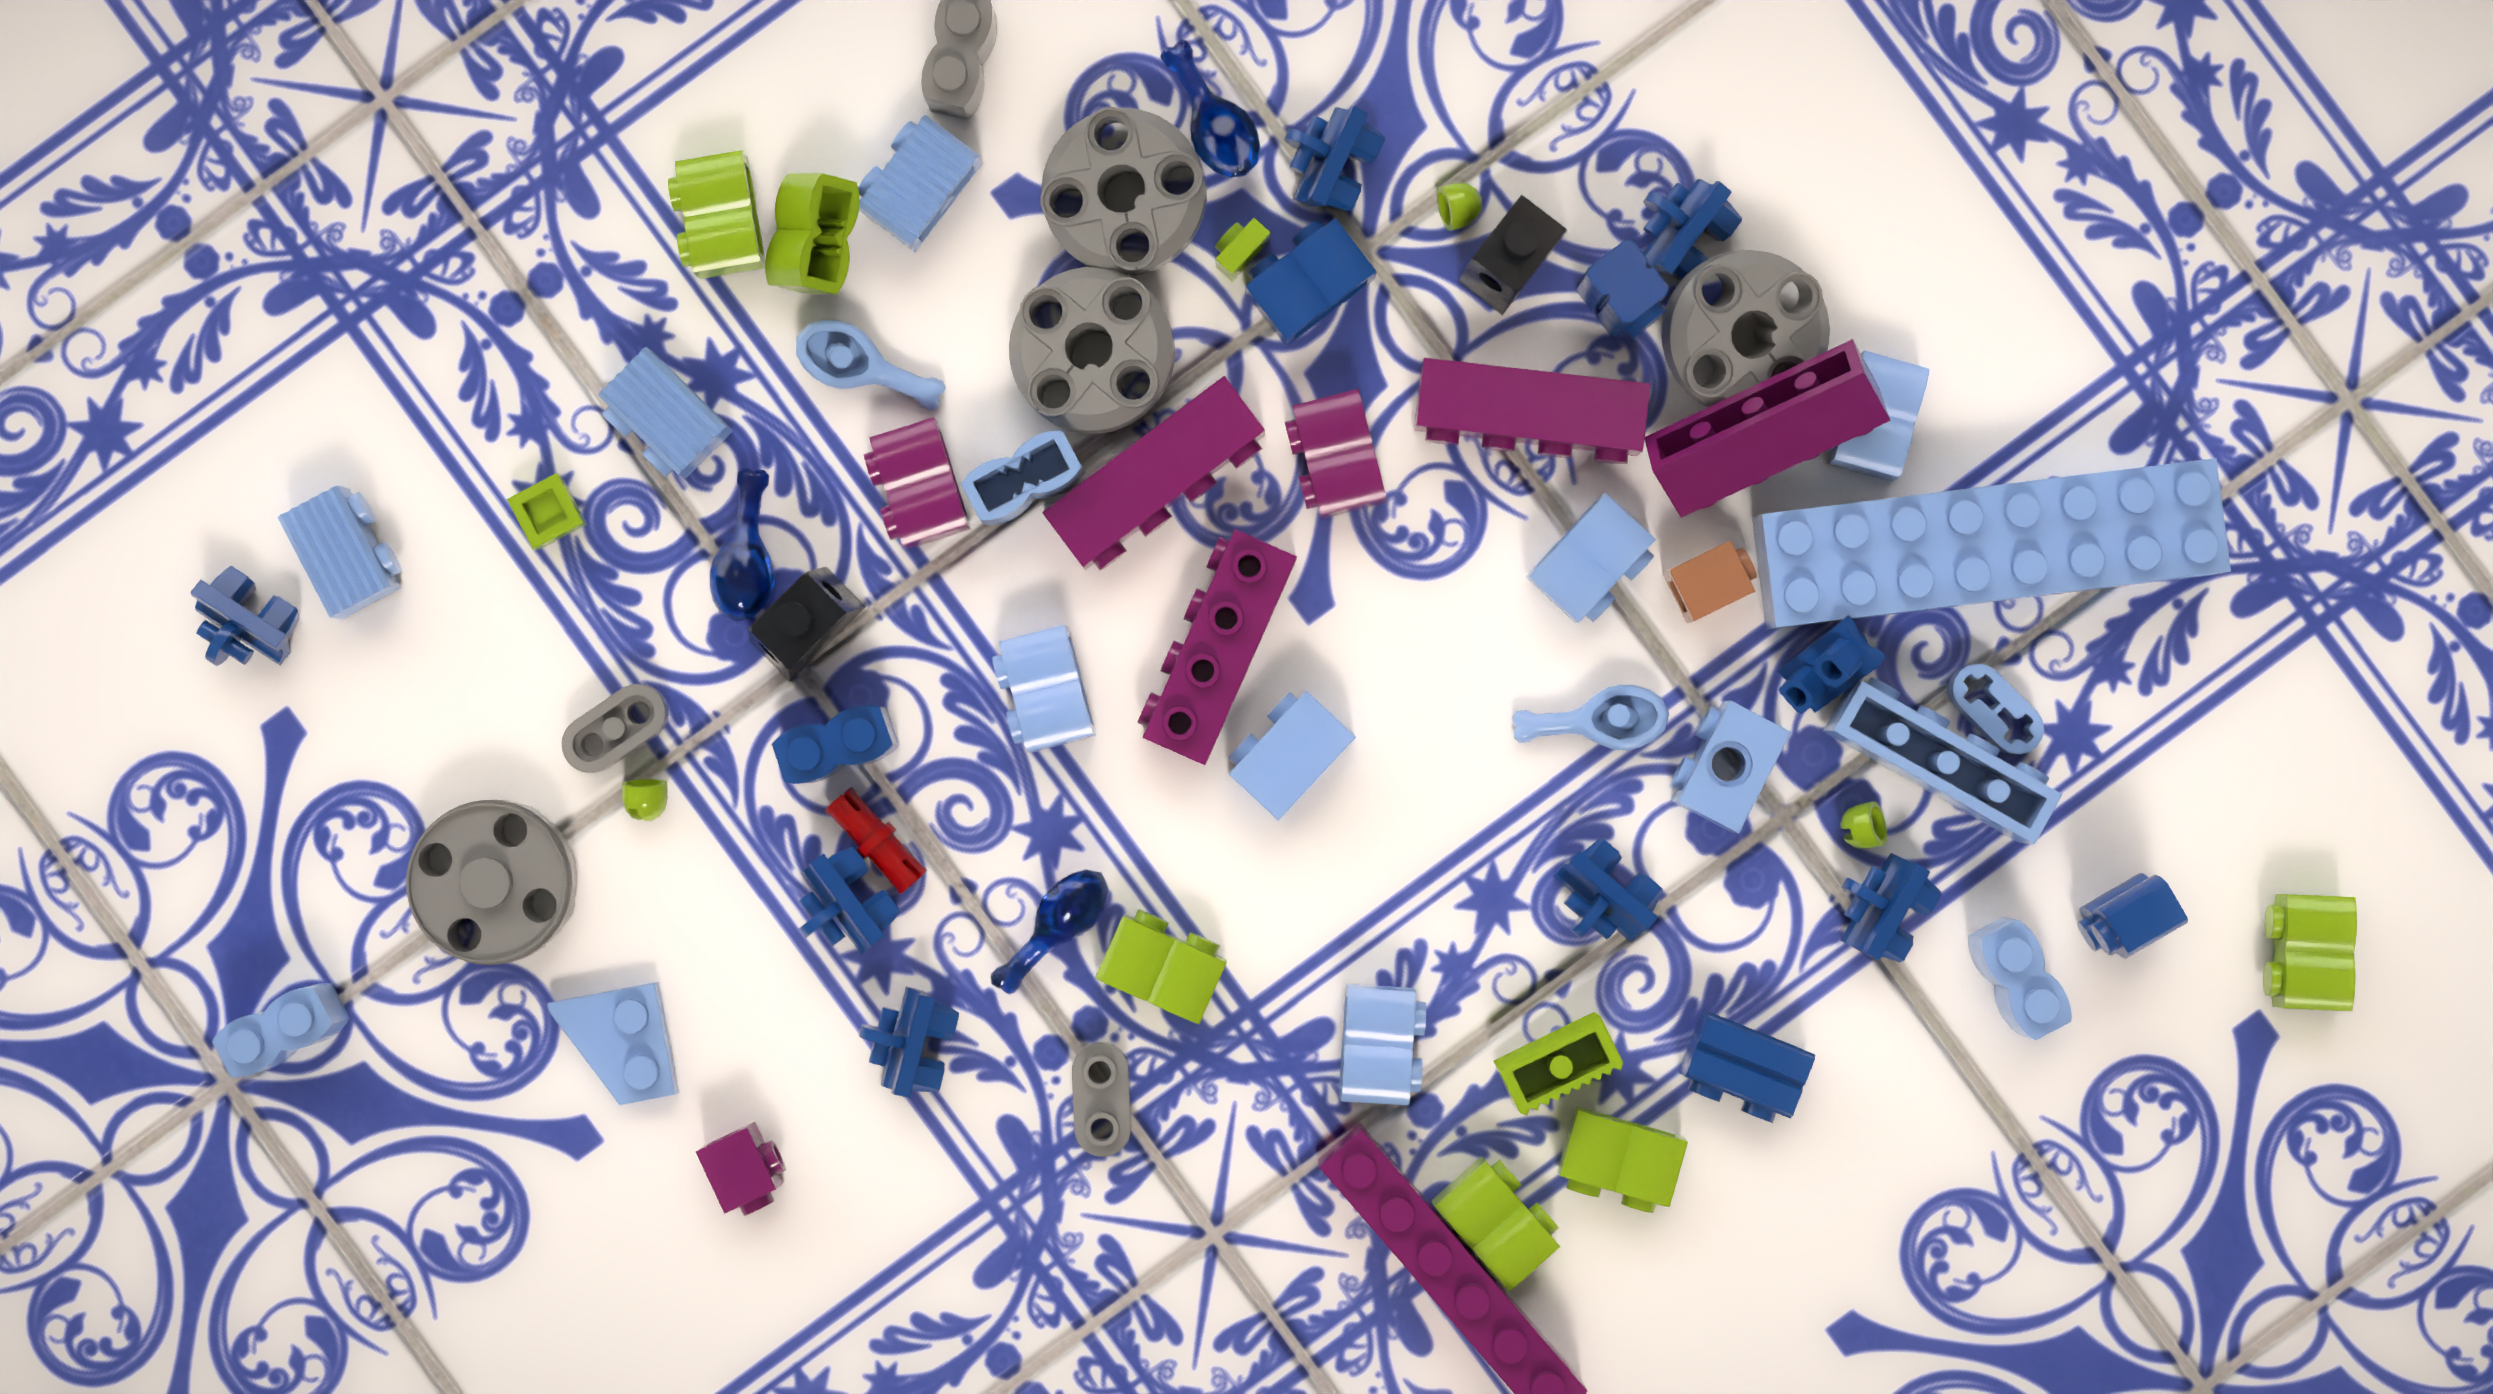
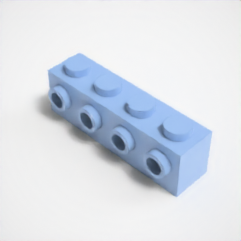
(1943, 762)

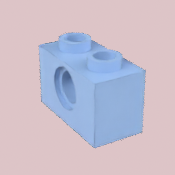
(1757, 747)

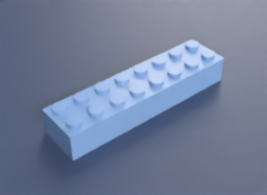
(1991, 544)

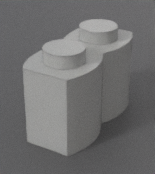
(953, 69)

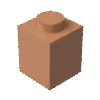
(1711, 580)

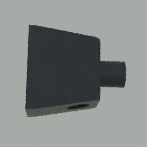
(1512, 254)
(804, 621)

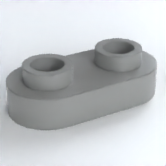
(616, 728)
(1101, 1099)

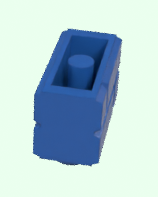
(1624, 290)
(1747, 1066)

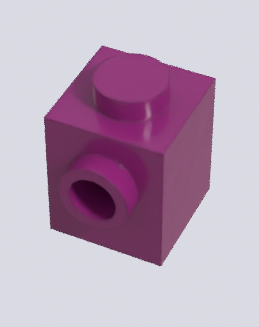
(742, 1169)

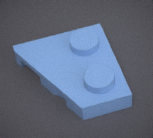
(622, 1040)

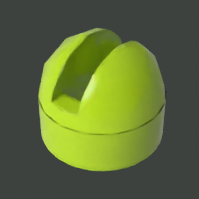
(1458, 205)
(645, 798)
(1866, 826)

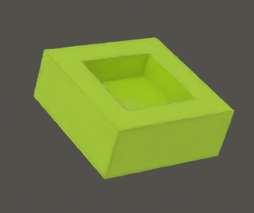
(1240, 247)
(546, 511)

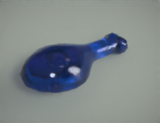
(1218, 128)
(742, 568)
(1062, 915)

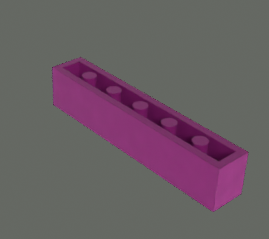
(1446, 1267)

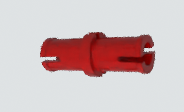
(875, 840)

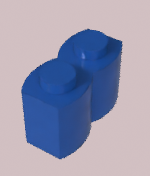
(1309, 280)
(850, 738)
(2131, 916)

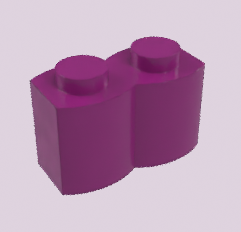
(1337, 454)
(918, 484)

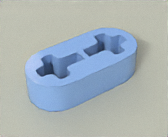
(2004, 699)

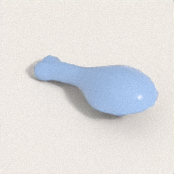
(847, 358)
(1615, 718)

